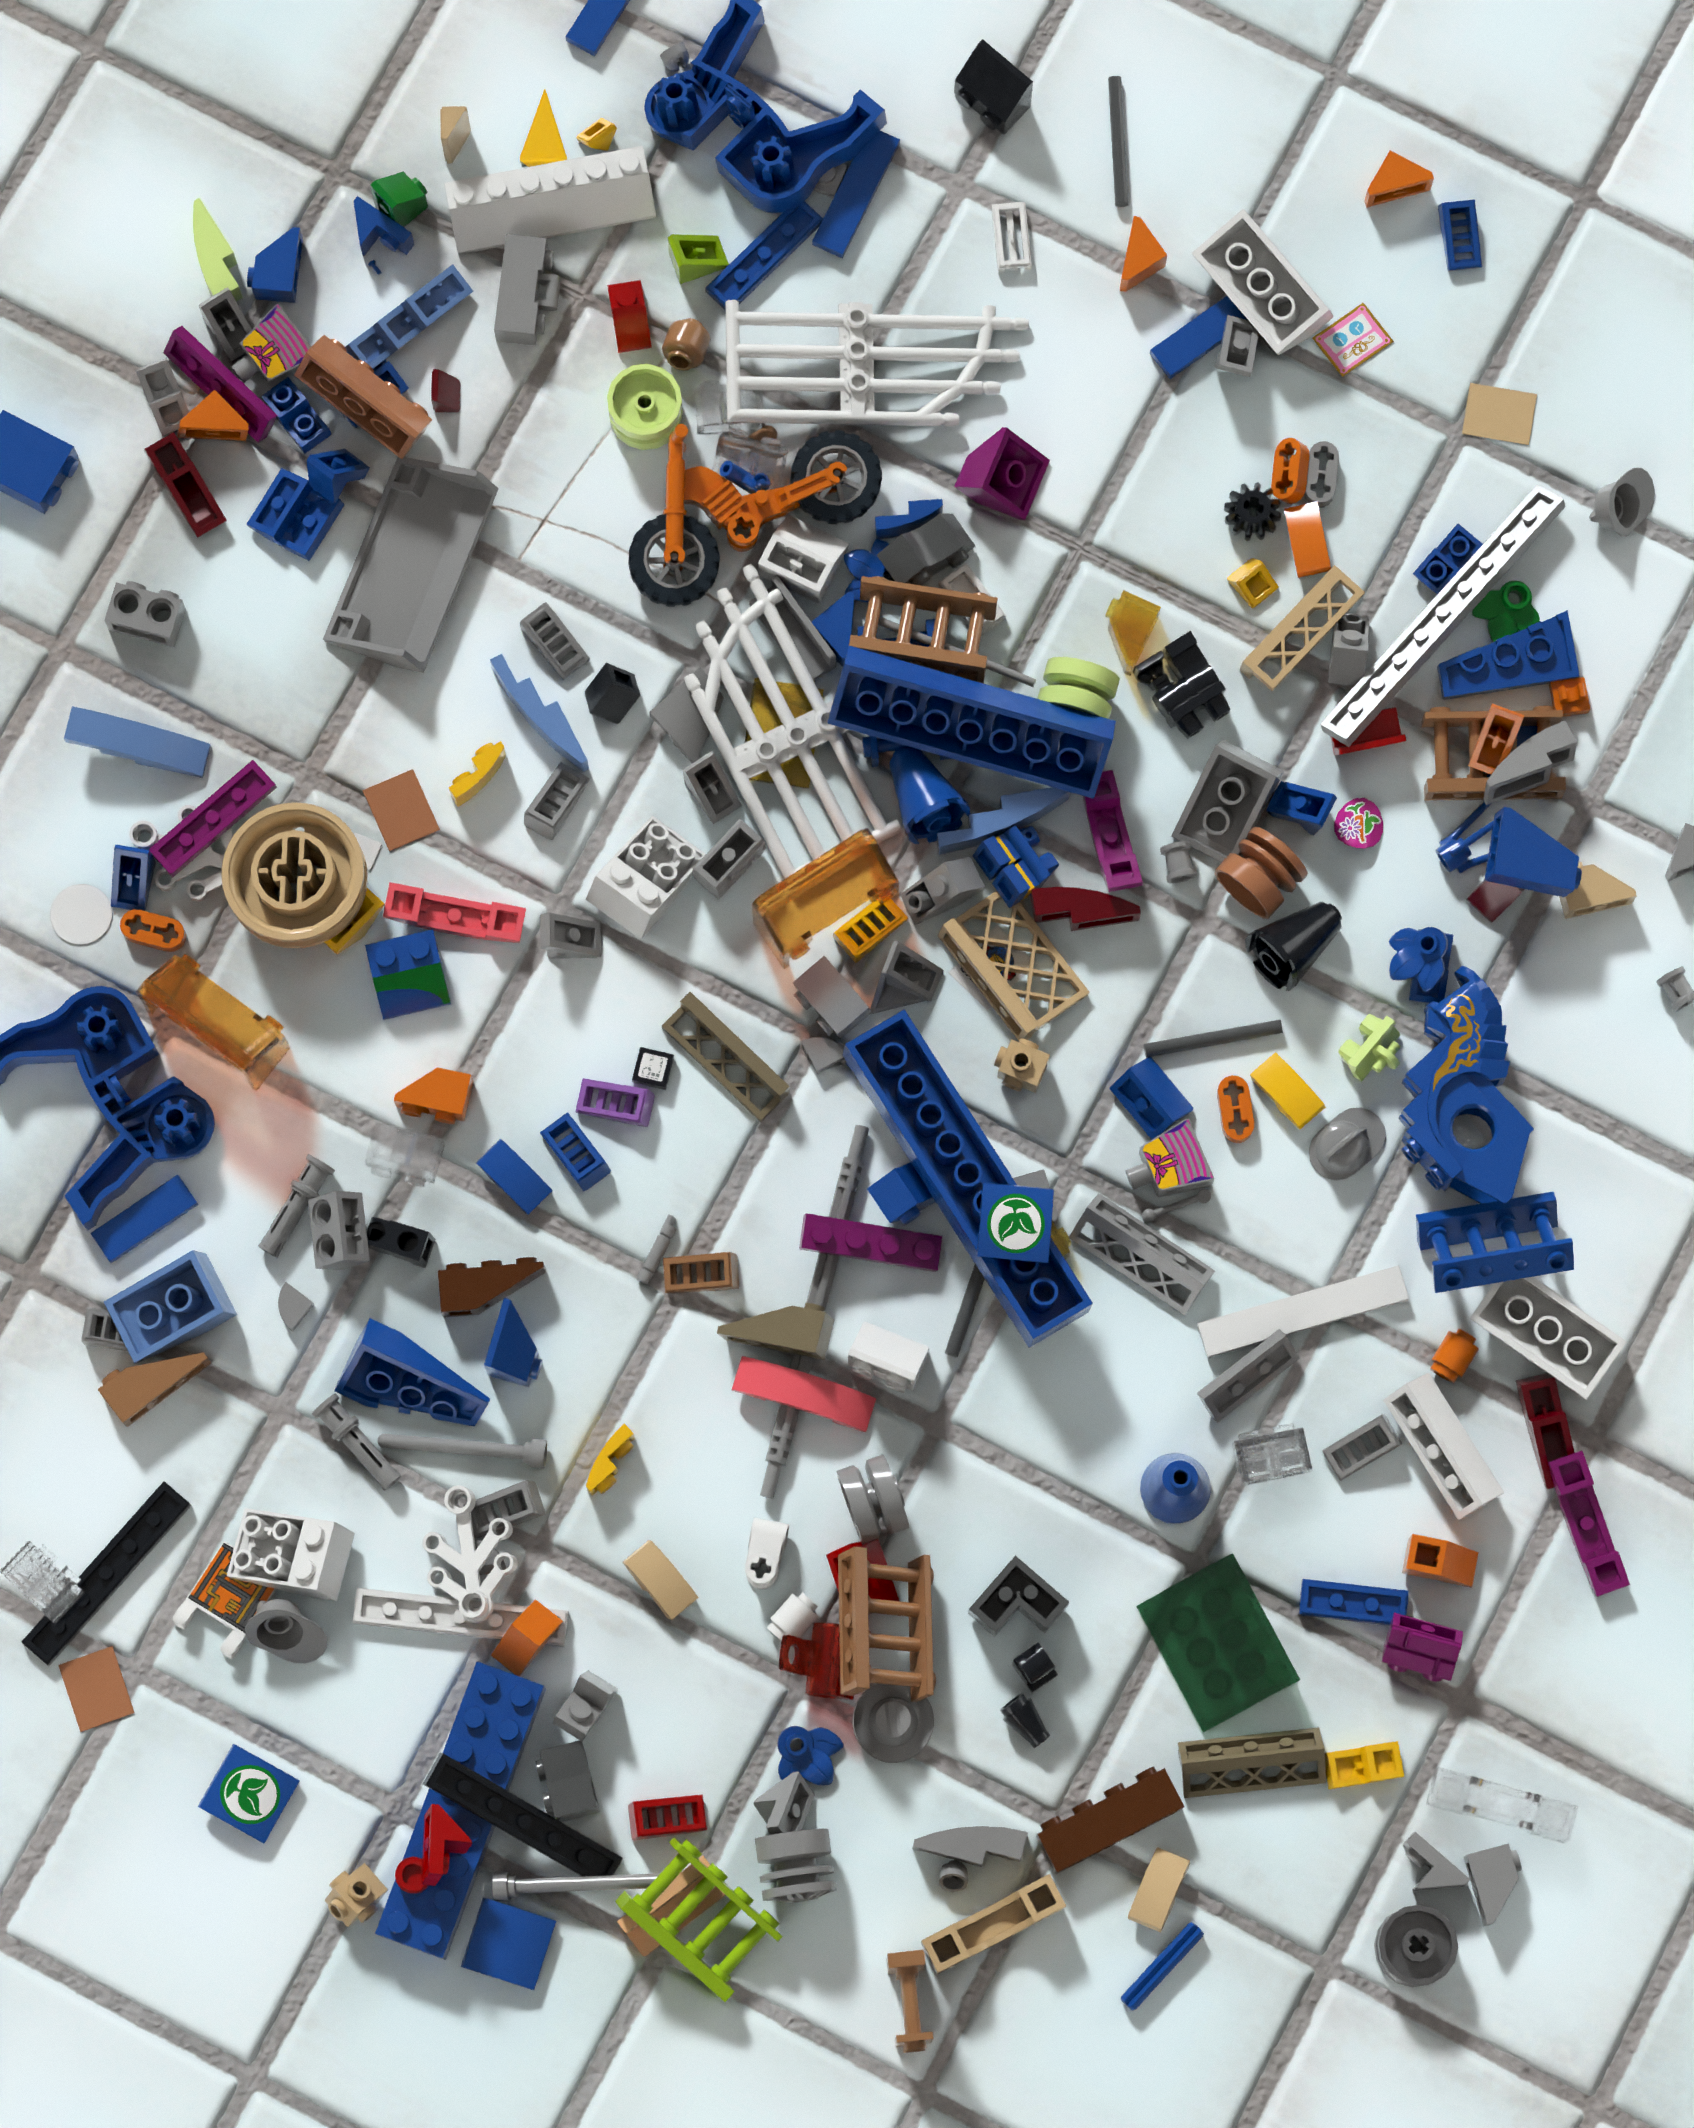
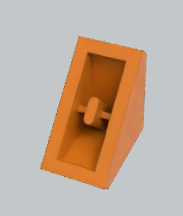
(1397, 180)
(1142, 257)
(213, 420)
(1495, 738)
(526, 1637)

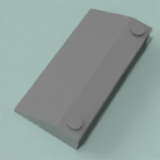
(411, 562)

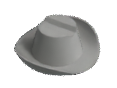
(891, 1724)

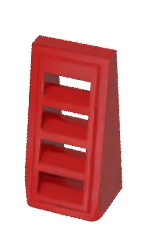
(636, 1819)

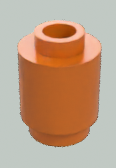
(1454, 1355)

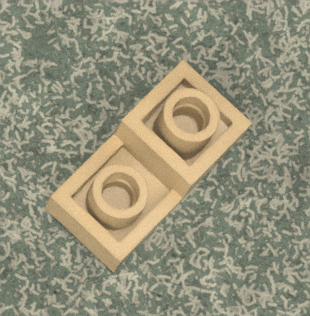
(660, 1579)
(1158, 1889)

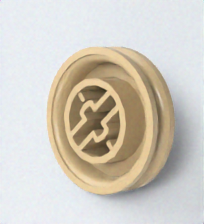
(267, 857)

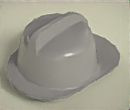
(1625, 502)
(1347, 1143)
(285, 1632)

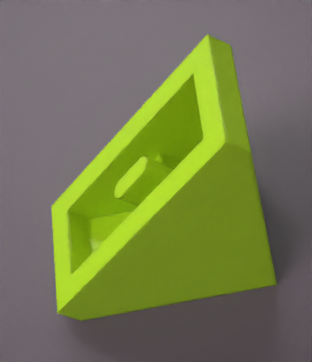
(696, 255)

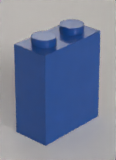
(33, 463)

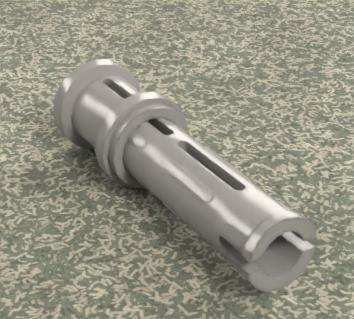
(303, 1189)
(346, 1429)

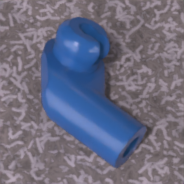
(743, 478)

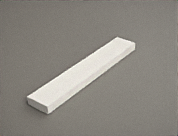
(1303, 1311)
(439, 1615)

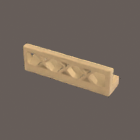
(1293, 620)

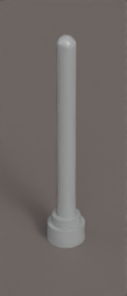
(531, 1452)
(507, 1886)

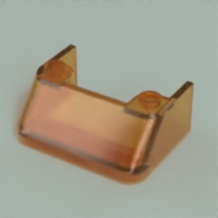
(822, 894)
(215, 1018)

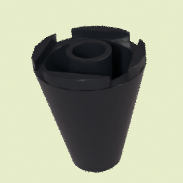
(1293, 943)

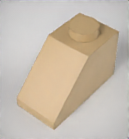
(1596, 893)

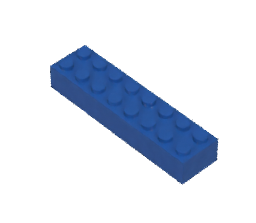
(971, 722)
(489, 1740)

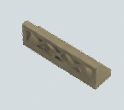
(735, 1047)
(1252, 1755)

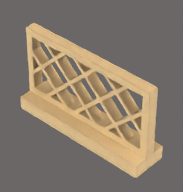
(994, 985)

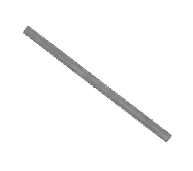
(990, 665)

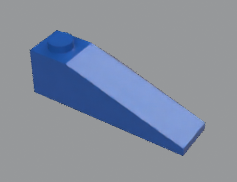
(401, 1374)

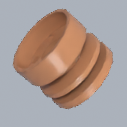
(1265, 866)

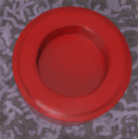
(409, 1875)

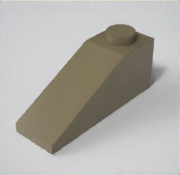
(786, 1330)

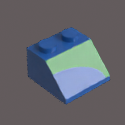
(408, 974)

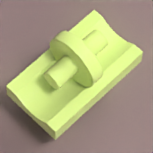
(1376, 1051)

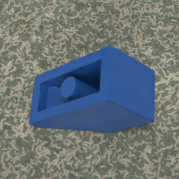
(277, 269)

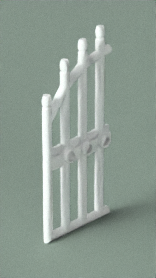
(856, 364)
(784, 742)

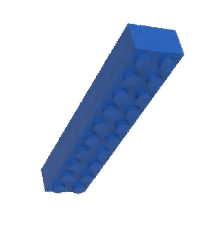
(953, 1164)

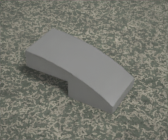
(163, 395)

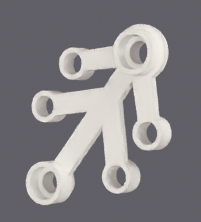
(205, 859)
(470, 1559)

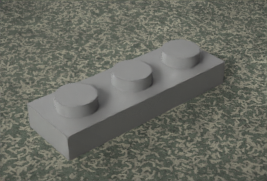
(1248, 1375)

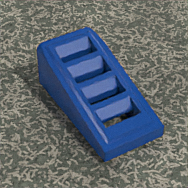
(1469, 208)
(587, 1170)

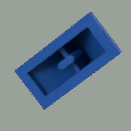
(836, 625)
(131, 877)

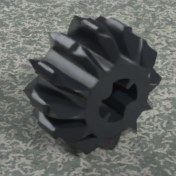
(1265, 511)

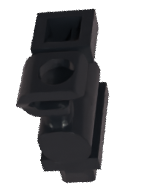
(1194, 690)

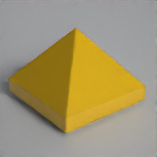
(598, 135)

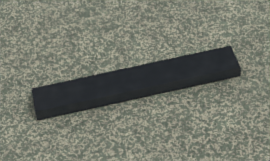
(110, 1571)
(520, 1819)

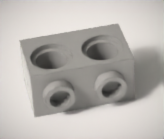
(141, 621)
(338, 1230)

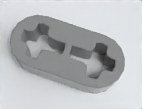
(1328, 475)

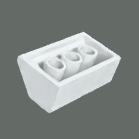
(1262, 283)
(1549, 1332)

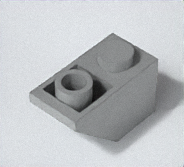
(1349, 650)
(942, 889)

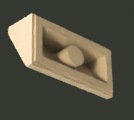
(454, 130)

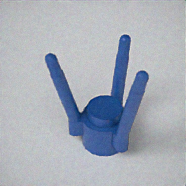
(1455, 852)

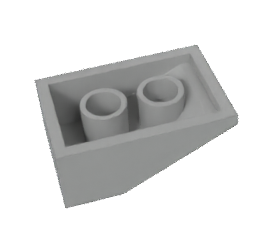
(1227, 801)

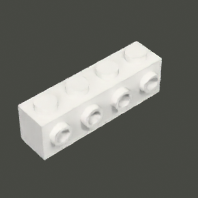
(1443, 1446)

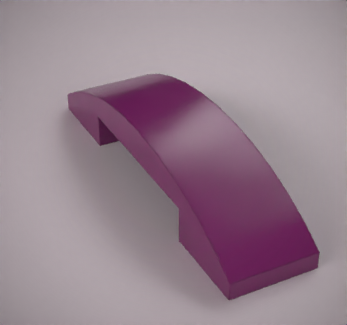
(1111, 836)
(1587, 1524)

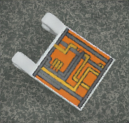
(223, 1599)

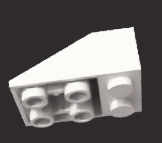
(644, 877)
(291, 1553)

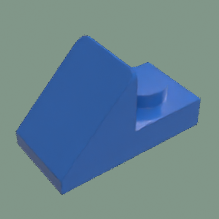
(375, 224)
(332, 470)
(1301, 805)

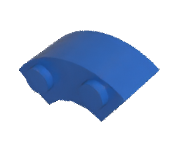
(901, 1194)

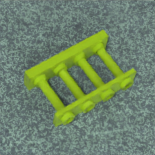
(692, 1952)

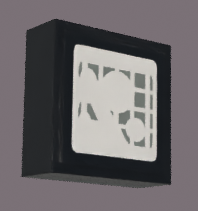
(653, 1068)

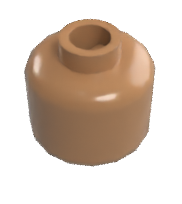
(686, 344)

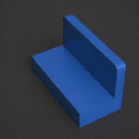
(1151, 1097)

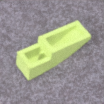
(213, 252)

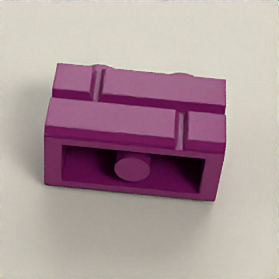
(1422, 1647)

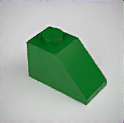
(399, 197)

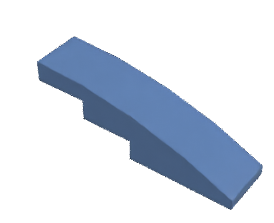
(410, 318)
(545, 720)
(137, 742)
(1015, 809)

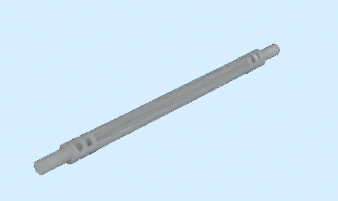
(818, 1294)

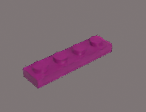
(212, 375)
(212, 818)
(870, 1242)

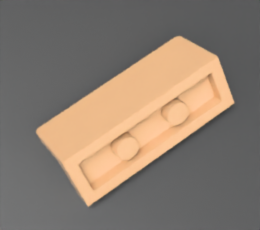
(667, 1903)

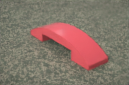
(454, 915)
(804, 1392)

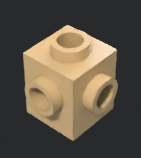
(1026, 1076)
(355, 1895)

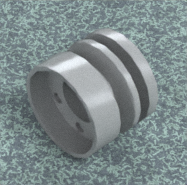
(795, 1865)

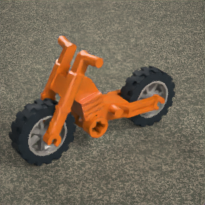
(730, 509)

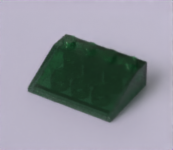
(1218, 1643)

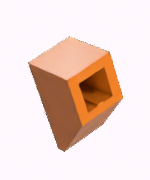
(439, 1094)
(1439, 1560)

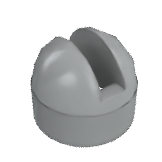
(674, 55)
(953, 1876)

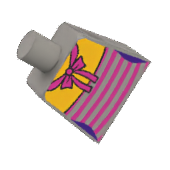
(271, 347)
(1172, 1163)

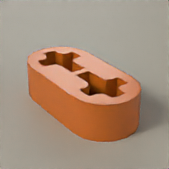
(1290, 470)
(151, 938)
(1227, 1110)

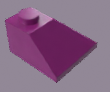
(1003, 474)

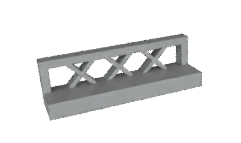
(1147, 1245)

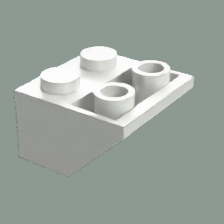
(802, 558)
(887, 1357)

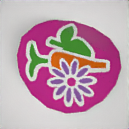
(1359, 824)

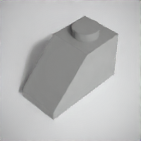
(1492, 1879)

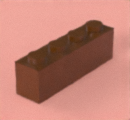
(1110, 1820)

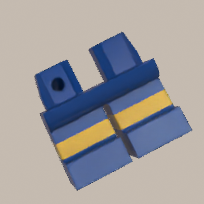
(1015, 863)

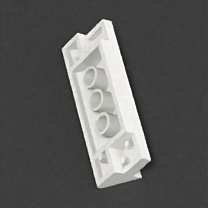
(551, 199)

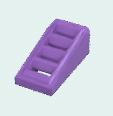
(643, 1108)

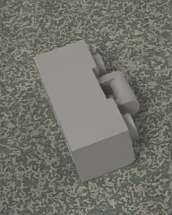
(518, 303)

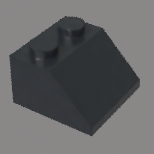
(993, 88)

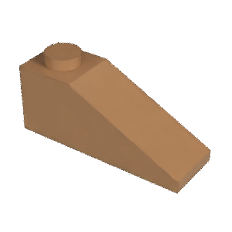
(146, 1385)

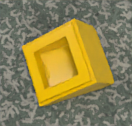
(1253, 582)

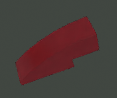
(185, 484)
(1082, 906)
(1545, 1421)

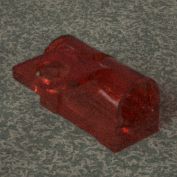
(816, 1660)

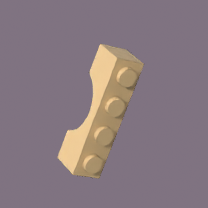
(993, 1924)

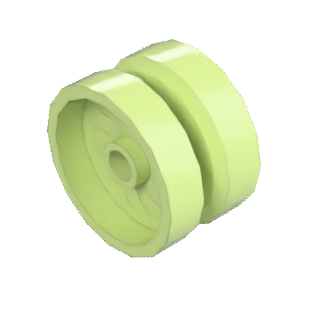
(661, 402)
(1079, 685)

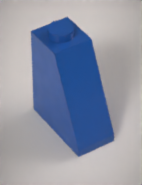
(1529, 857)

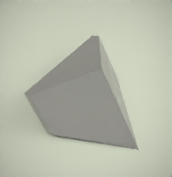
(905, 979)

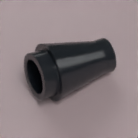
(1025, 1720)

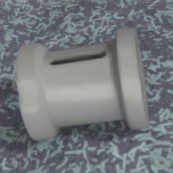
(1178, 862)
(1677, 988)

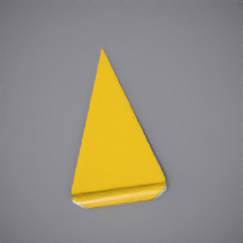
(543, 140)

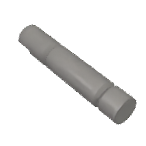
(657, 1250)

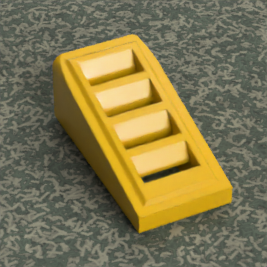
(848, 944)

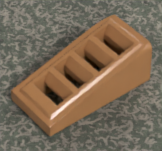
(730, 1271)

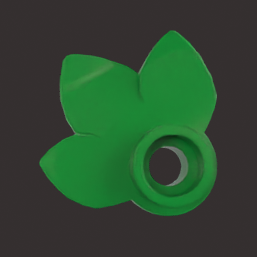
(1503, 615)

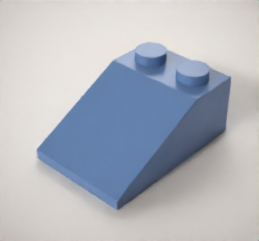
(170, 1306)

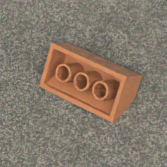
(363, 396)

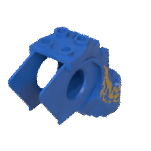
(1463, 1080)

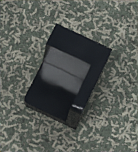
(612, 693)

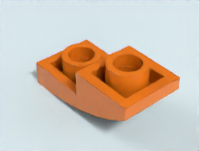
(1307, 539)

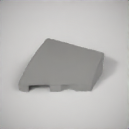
(682, 719)

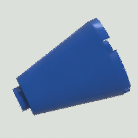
(925, 796)
(1175, 1501)

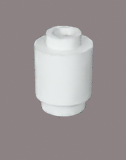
(793, 1617)

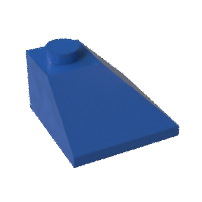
(512, 1351)

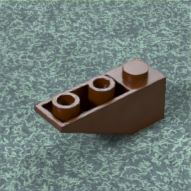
(476, 1289)

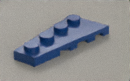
(1515, 661)

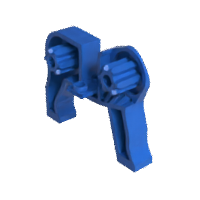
(765, 160)
(107, 1043)

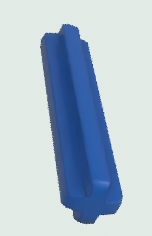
(1162, 1966)

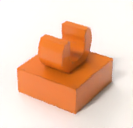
(1570, 696)

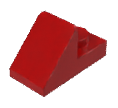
(629, 316)
(440, 1837)

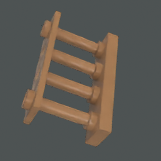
(942, 601)
(1445, 787)
(854, 1626)
(906, 1969)

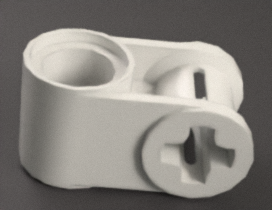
(765, 1546)

